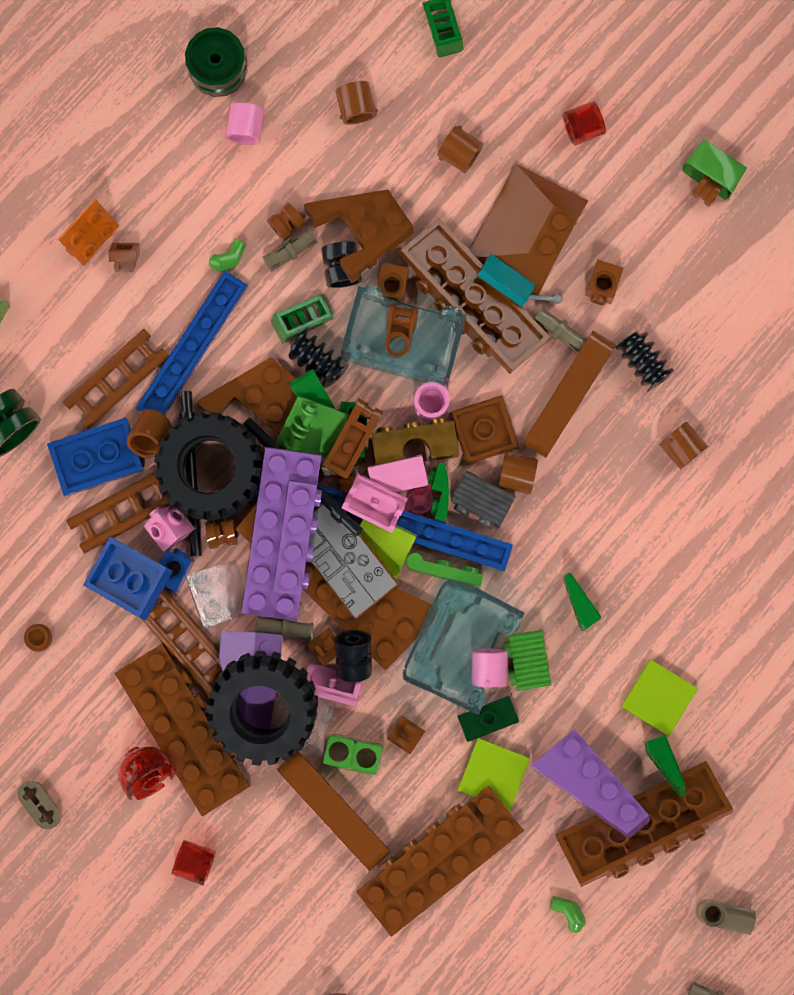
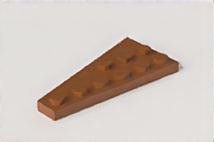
(390, 623)

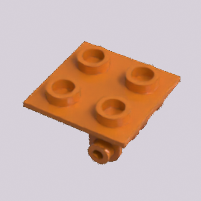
(88, 232)

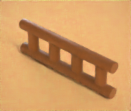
(114, 396)
(106, 507)
(168, 640)

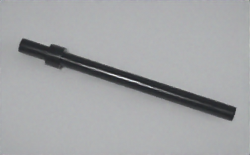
(191, 475)
(337, 513)

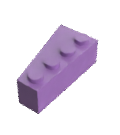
(585, 777)

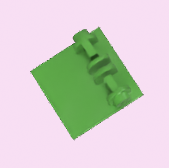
(311, 427)

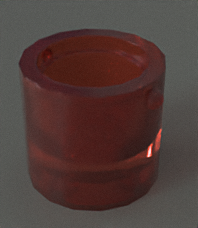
(584, 123)
(193, 862)

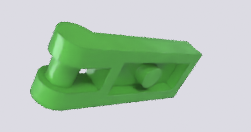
(443, 570)

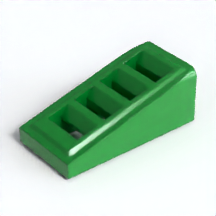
(448, 42)
(286, 314)
(583, 608)
(663, 758)

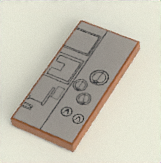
(349, 565)

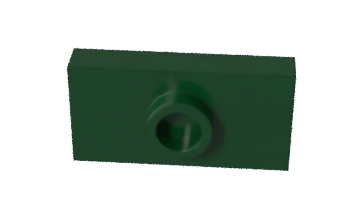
(490, 719)

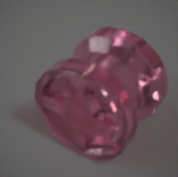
(419, 497)

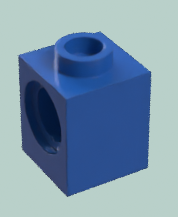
(176, 583)

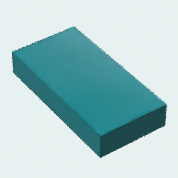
(506, 280)

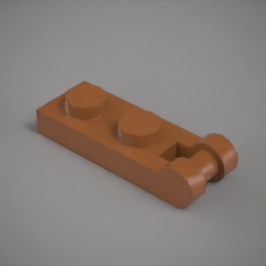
(351, 440)

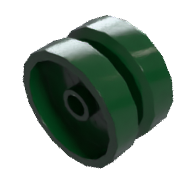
(216, 46)
(15, 421)

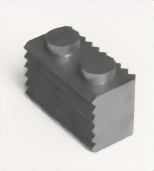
(482, 499)

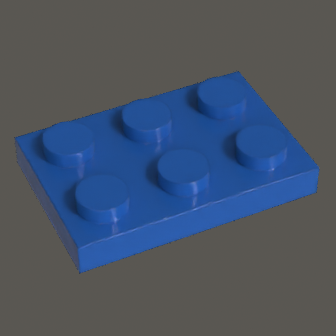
(94, 457)
(127, 578)

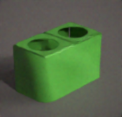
(715, 164)
(353, 749)

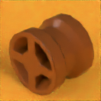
(707, 190)

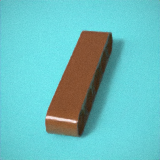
(569, 394)
(333, 810)

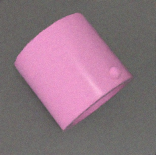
(244, 123)
(431, 401)
(489, 667)

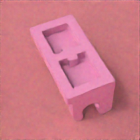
(400, 474)
(374, 503)
(331, 687)

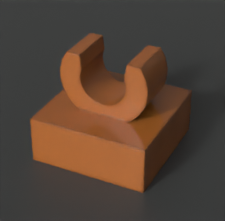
(124, 253)
(324, 647)
(406, 735)

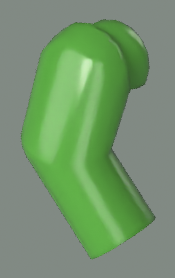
(229, 259)
(572, 911)

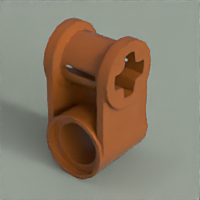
(401, 328)

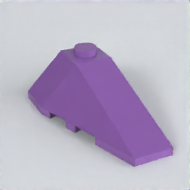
(256, 702)

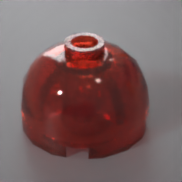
(144, 771)

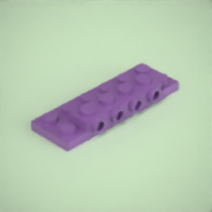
(282, 534)

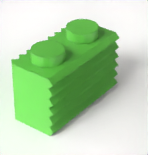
(528, 660)

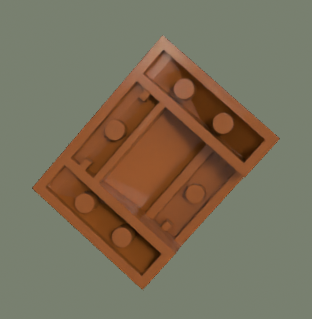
(529, 225)

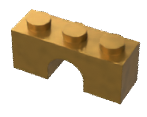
(438, 437)

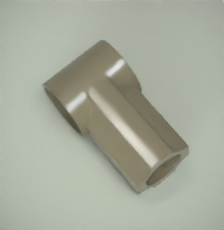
(727, 917)

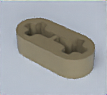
(34, 808)

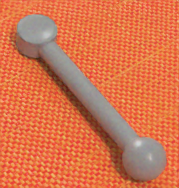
(556, 298)

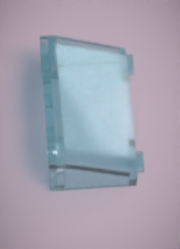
(432, 347)
(456, 624)

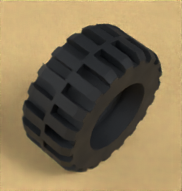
(176, 449)
(255, 742)

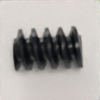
(316, 359)
(644, 359)

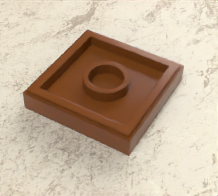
(484, 430)

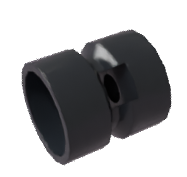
(331, 255)
(353, 656)

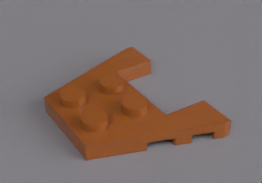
(373, 220)
(261, 390)

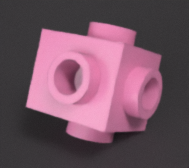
(168, 526)

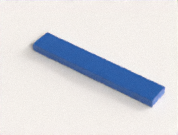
(193, 344)

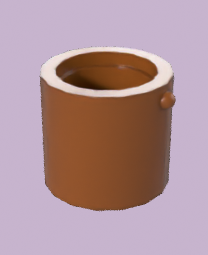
(356, 102)
(460, 149)
(147, 433)
(683, 445)
(518, 473)

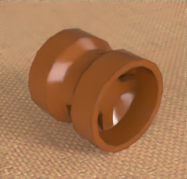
(286, 221)
(215, 536)

